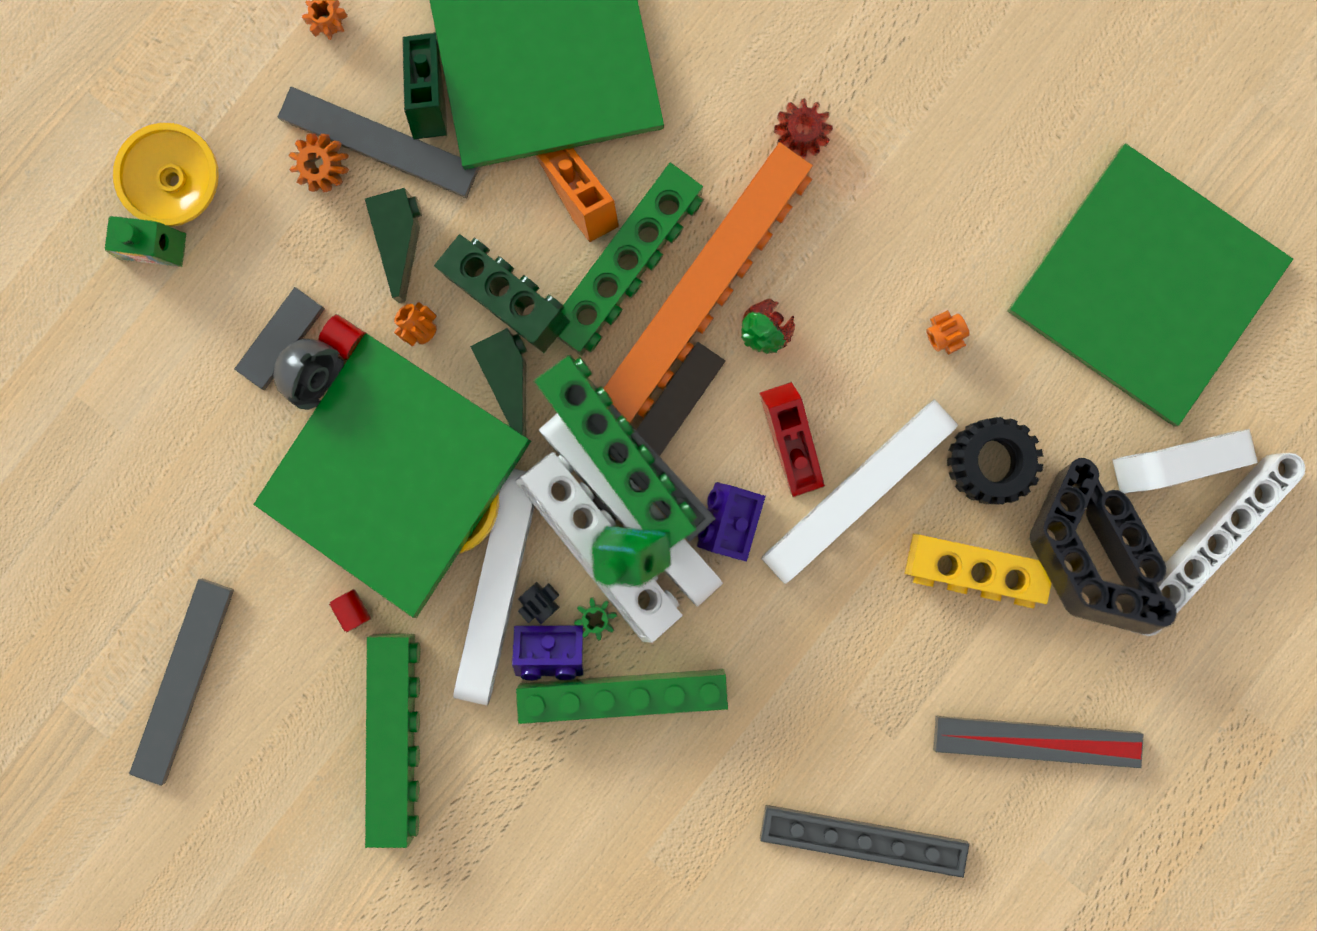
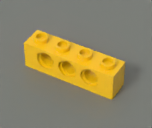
(926, 551)

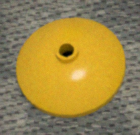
(150, 162)

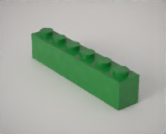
(621, 696)
(390, 740)

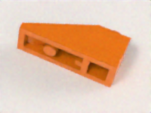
(580, 192)

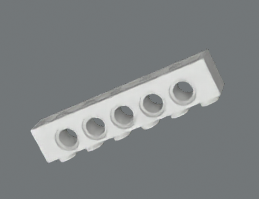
(537, 485)

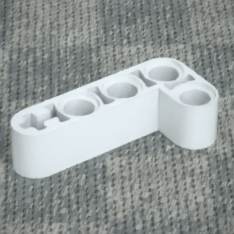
(1185, 462)

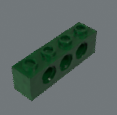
(460, 265)

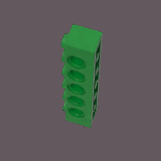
(672, 186)
(555, 387)

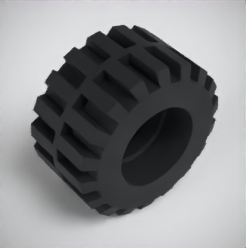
(1022, 461)

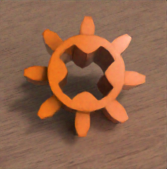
(328, 25)
(415, 324)
(947, 332)

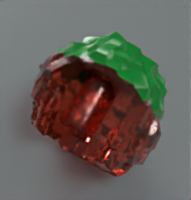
(762, 330)

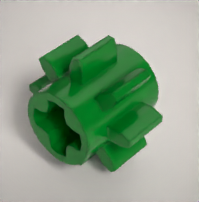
(598, 628)

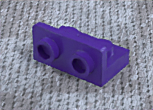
(735, 521)
(548, 652)

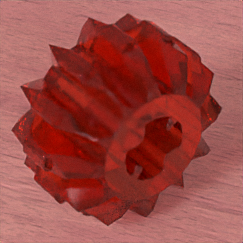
(805, 116)

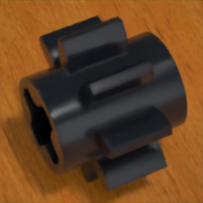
(538, 603)

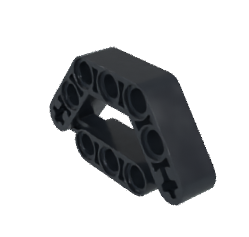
(1141, 600)

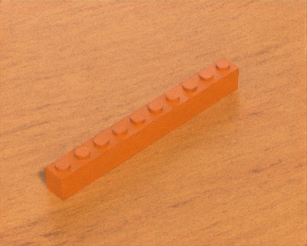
(708, 282)

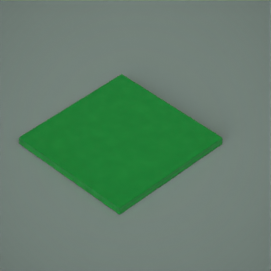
(544, 75)
(1150, 285)
(392, 474)

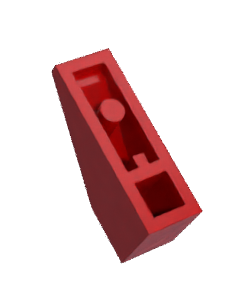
(792, 438)

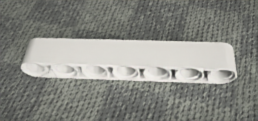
(859, 491)
(1219, 525)
(686, 567)
(495, 594)

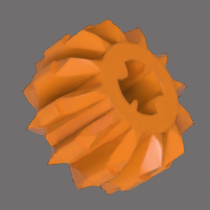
(312, 151)

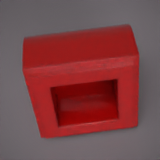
(341, 335)
(350, 611)

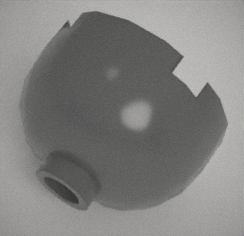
(306, 372)

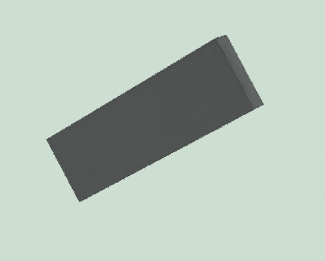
(286, 326)

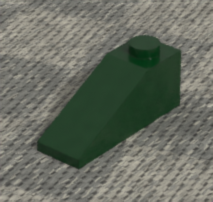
(423, 86)
(396, 234)
(505, 371)

